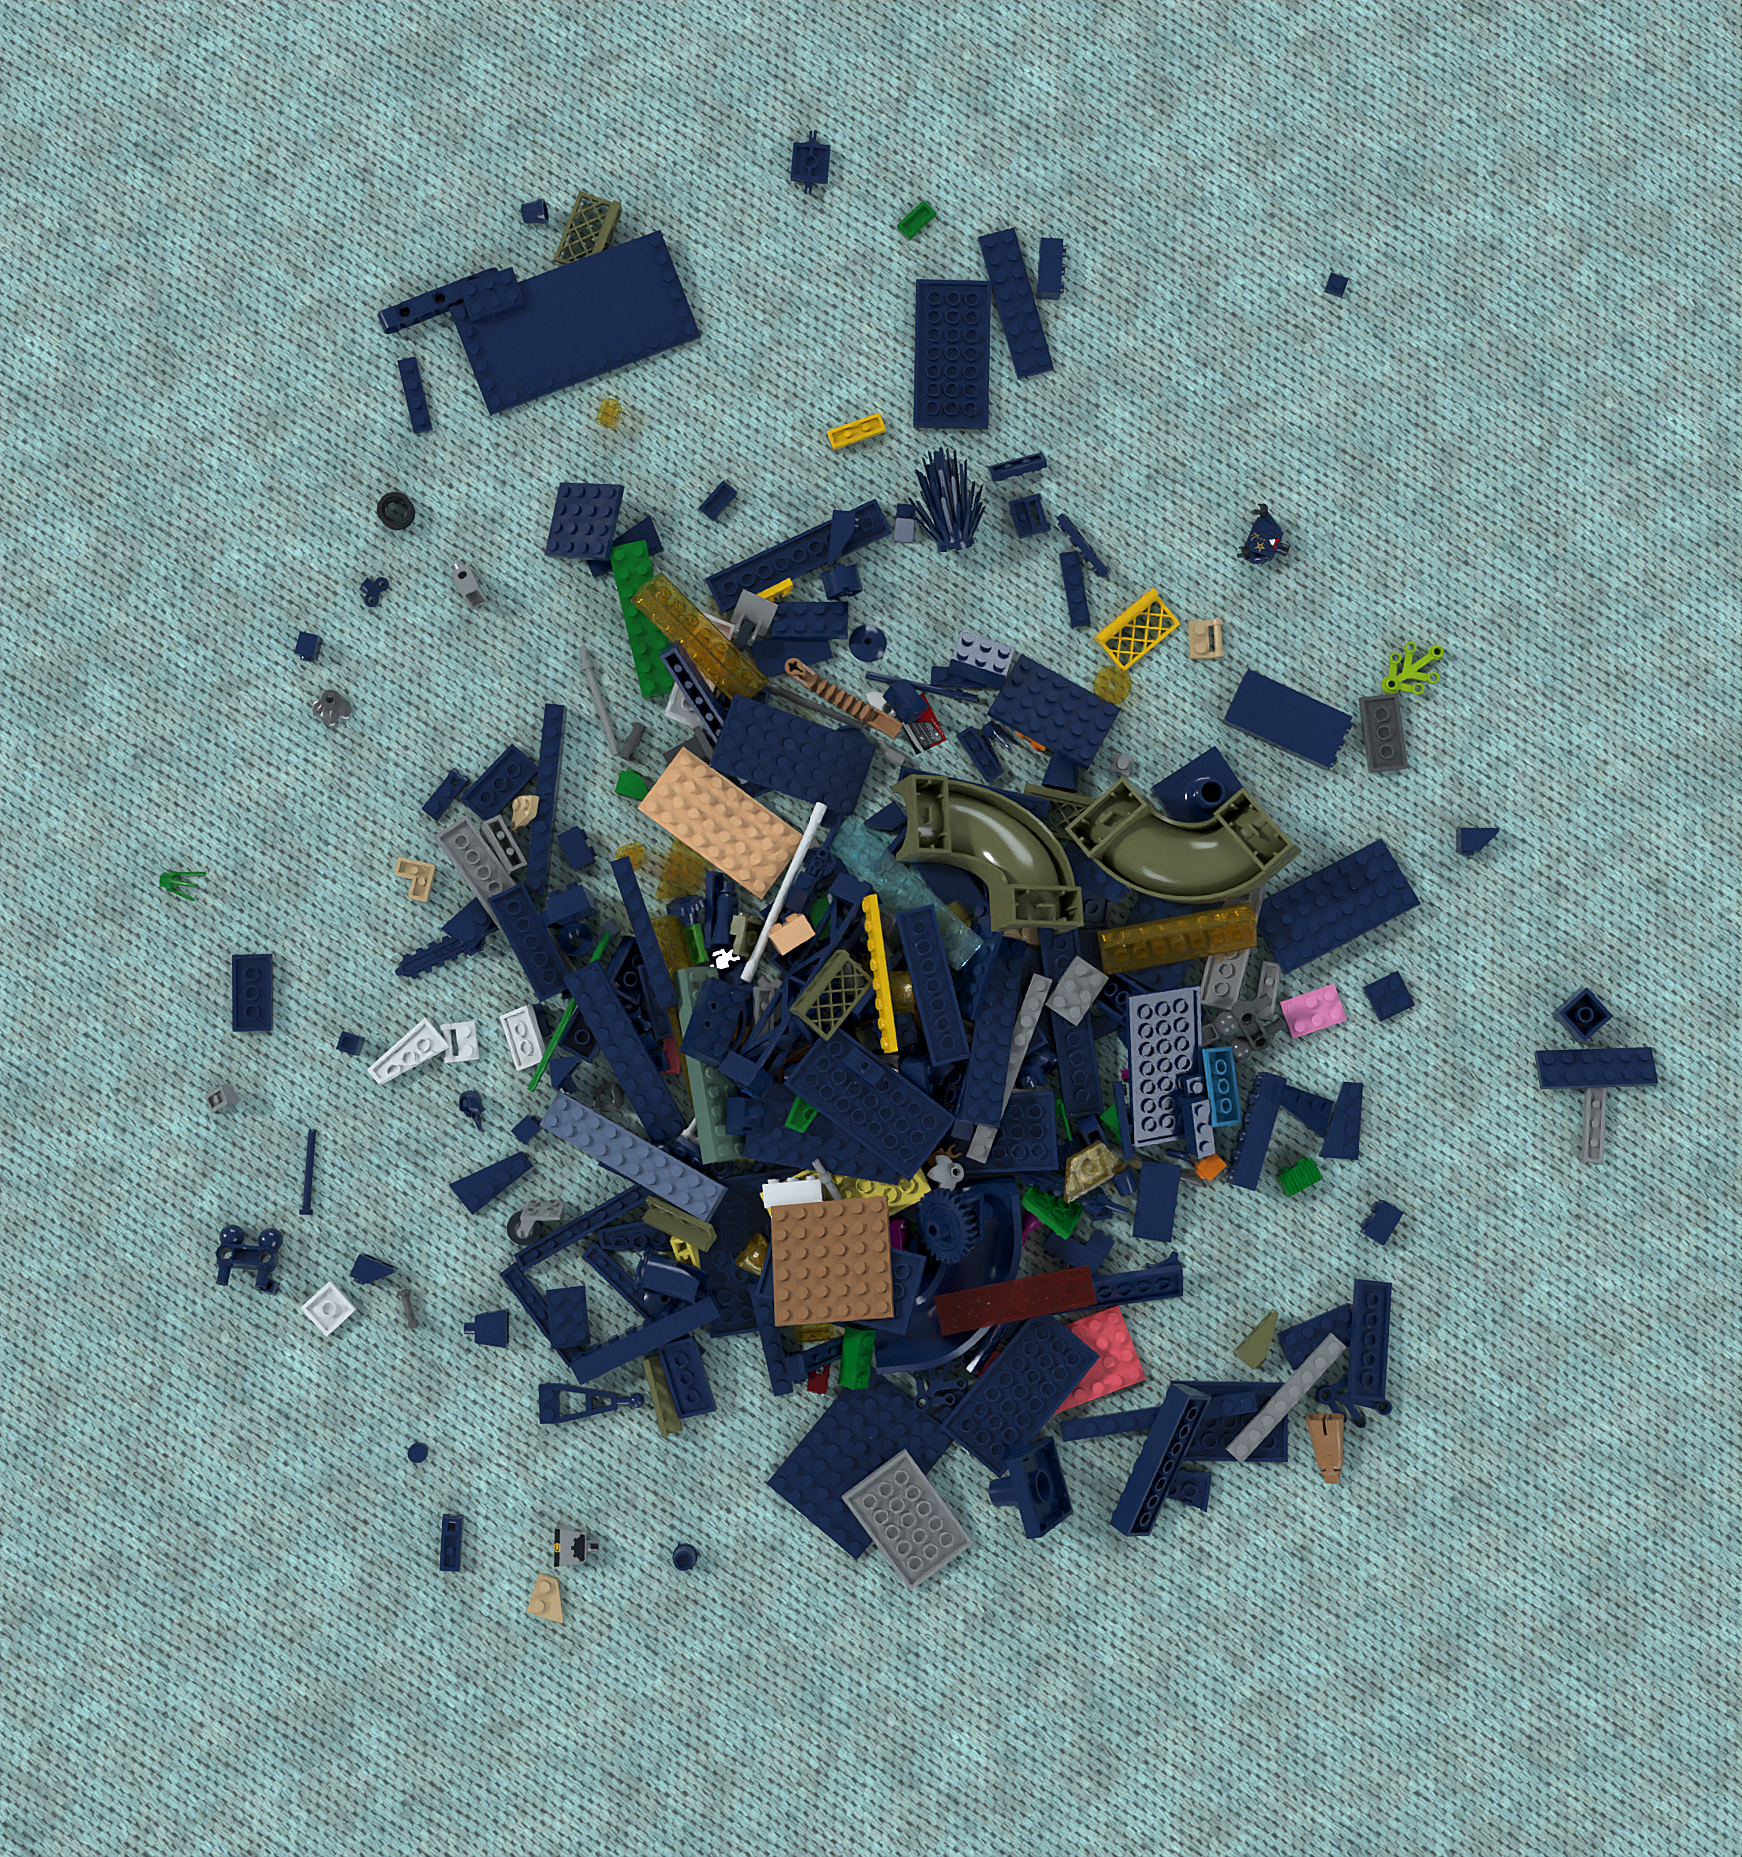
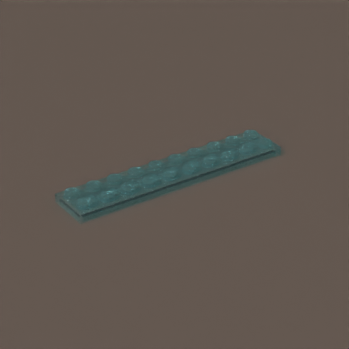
(901, 887)

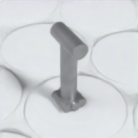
(412, 1323)

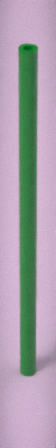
(563, 1023)

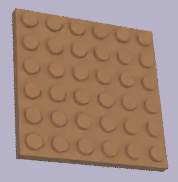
(832, 1261)

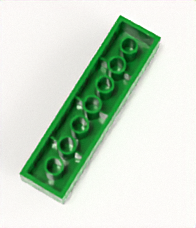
(631, 570)

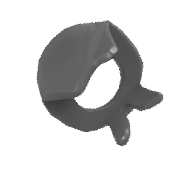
(617, 1093)

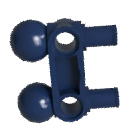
(247, 1256)

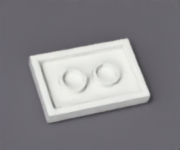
(523, 1037)

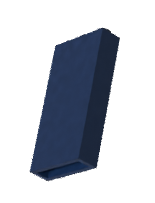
(1288, 720)

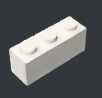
(793, 1191)

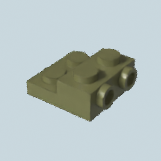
(747, 931)

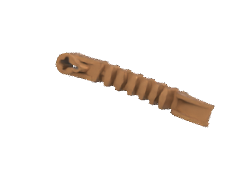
(865, 713)

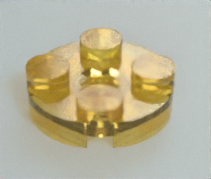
(1116, 675)

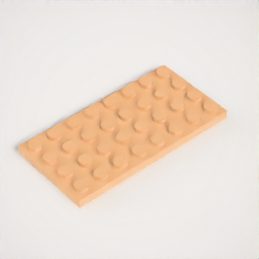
(721, 823)

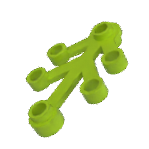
(1409, 670)

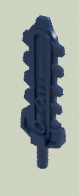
(818, 863)
(438, 954)
(1092, 1201)

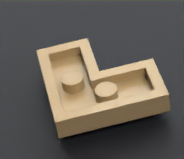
(420, 873)

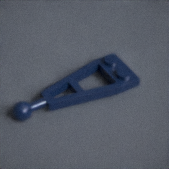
(550, 1402)

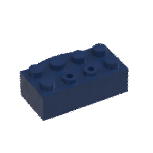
(952, 884)
(569, 907)
(715, 1022)

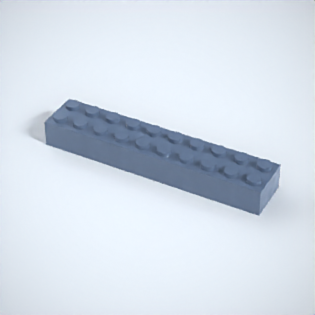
(633, 1157)

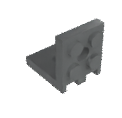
(697, 745)

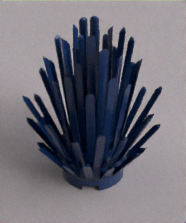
(949, 508)

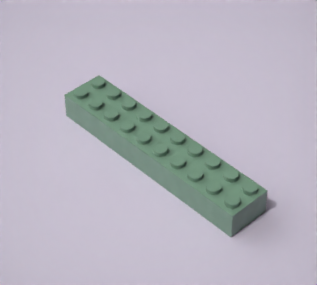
(707, 1084)

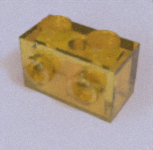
(635, 852)
(901, 992)

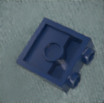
(905, 1031)

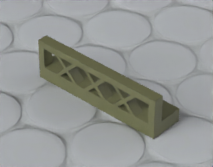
(679, 1224)
(661, 1396)

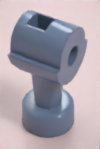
(610, 928)

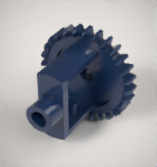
(949, 1226)

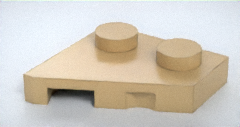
(523, 811)
(546, 1598)

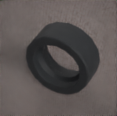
(387, 499)

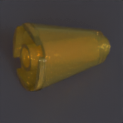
(754, 1255)

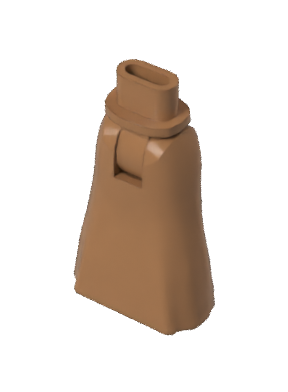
(1327, 1440)

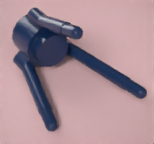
(993, 731)

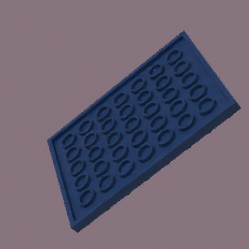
(735, 1223)
(848, 1445)

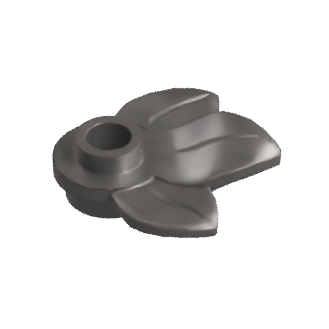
(331, 711)

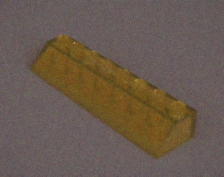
(700, 638)
(1177, 938)

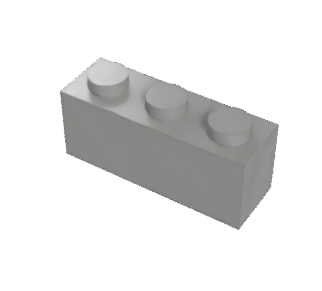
(503, 845)

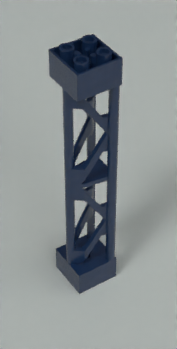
(739, 1068)

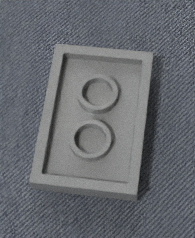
(1076, 990)

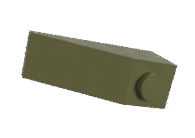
(1256, 1344)

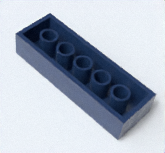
(1255, 1132)

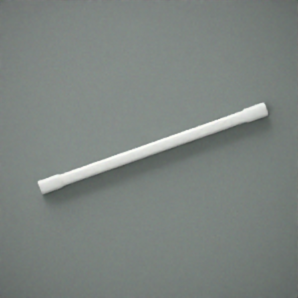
(815, 819)

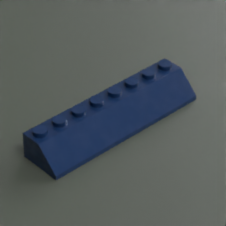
(1159, 1460)

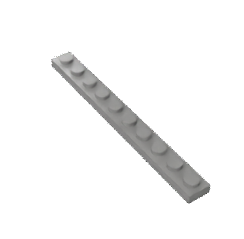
(1021, 1038)

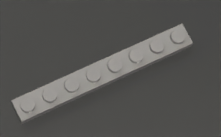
(1286, 1398)

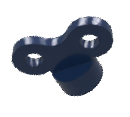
(373, 589)

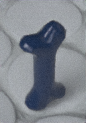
(1171, 1260)

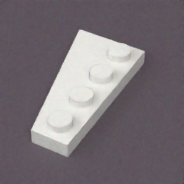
(408, 1052)

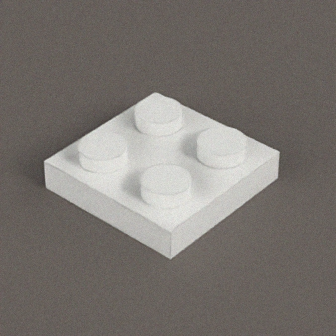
(328, 1308)

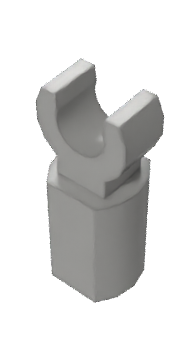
(891, 754)

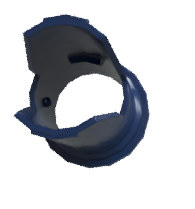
(669, 1276)

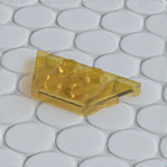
(681, 872)
(1090, 1169)

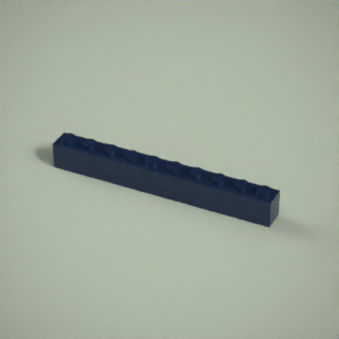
(547, 791)

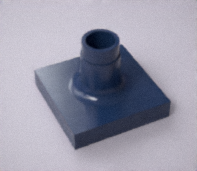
(1181, 791)
(1034, 1486)

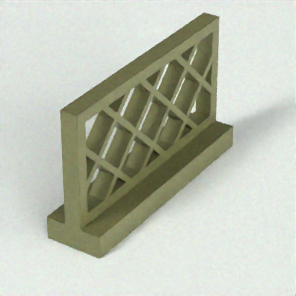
(604, 234)
(1062, 797)
(819, 984)

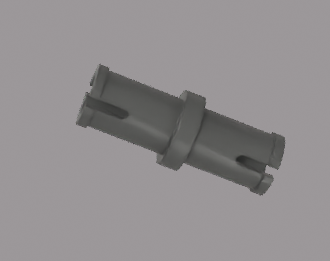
(632, 741)

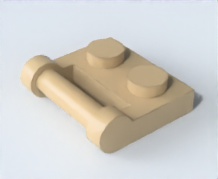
(1199, 639)

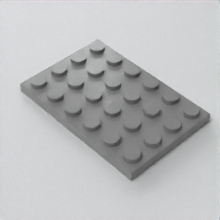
(907, 1519)

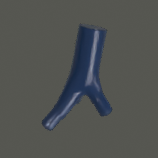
(1183, 1155)

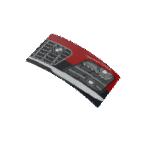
(924, 732)

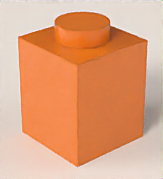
(1209, 1167)

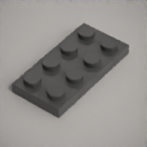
(1383, 733)

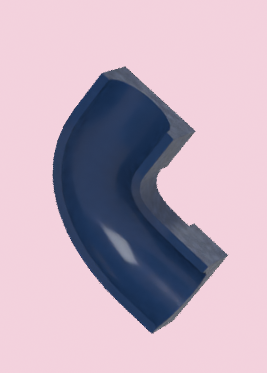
(991, 1262)

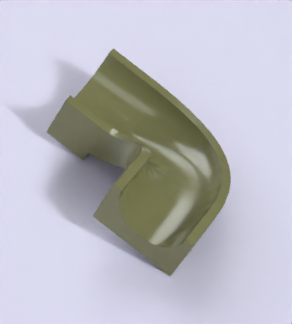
(999, 843)
(1181, 859)

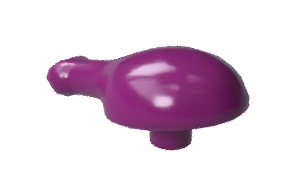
(1030, 1223)

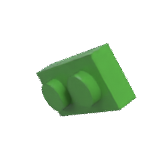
(696, 944)

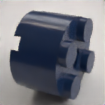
(841, 582)

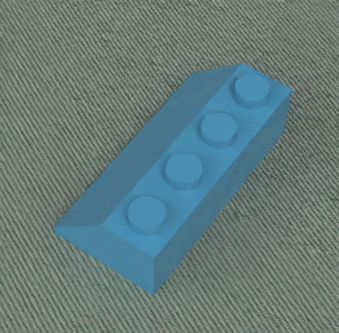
(1222, 1086)

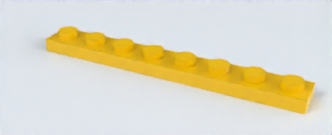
(880, 980)

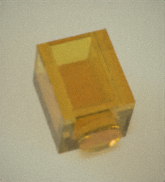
(609, 413)

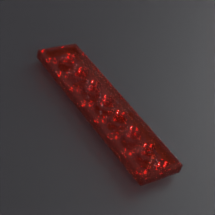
(1015, 1300)

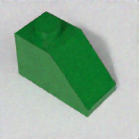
(631, 785)

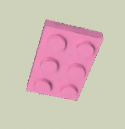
(1312, 1011)

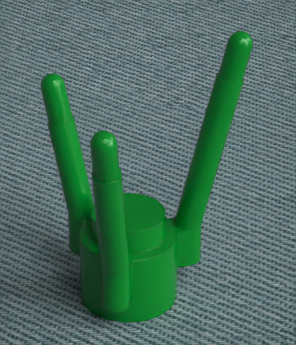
(171, 881)
(1060, 1111)

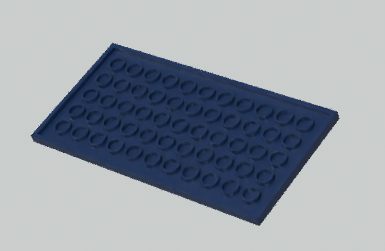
(579, 323)

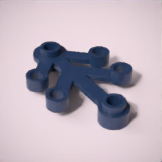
(936, 1384)
(1348, 1402)

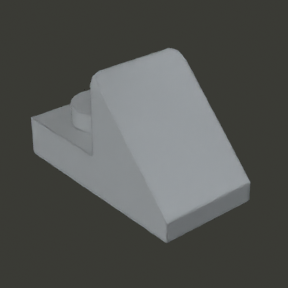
(221, 1097)

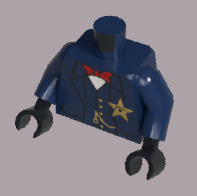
(1263, 539)

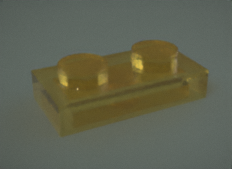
(813, 1332)

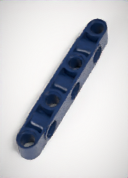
(425, 305)

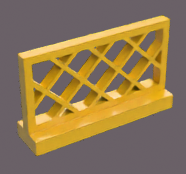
(1126, 617)

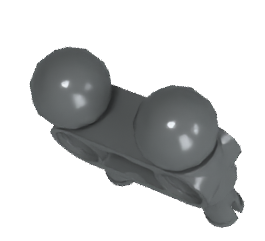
(1244, 1016)

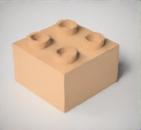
(791, 933)

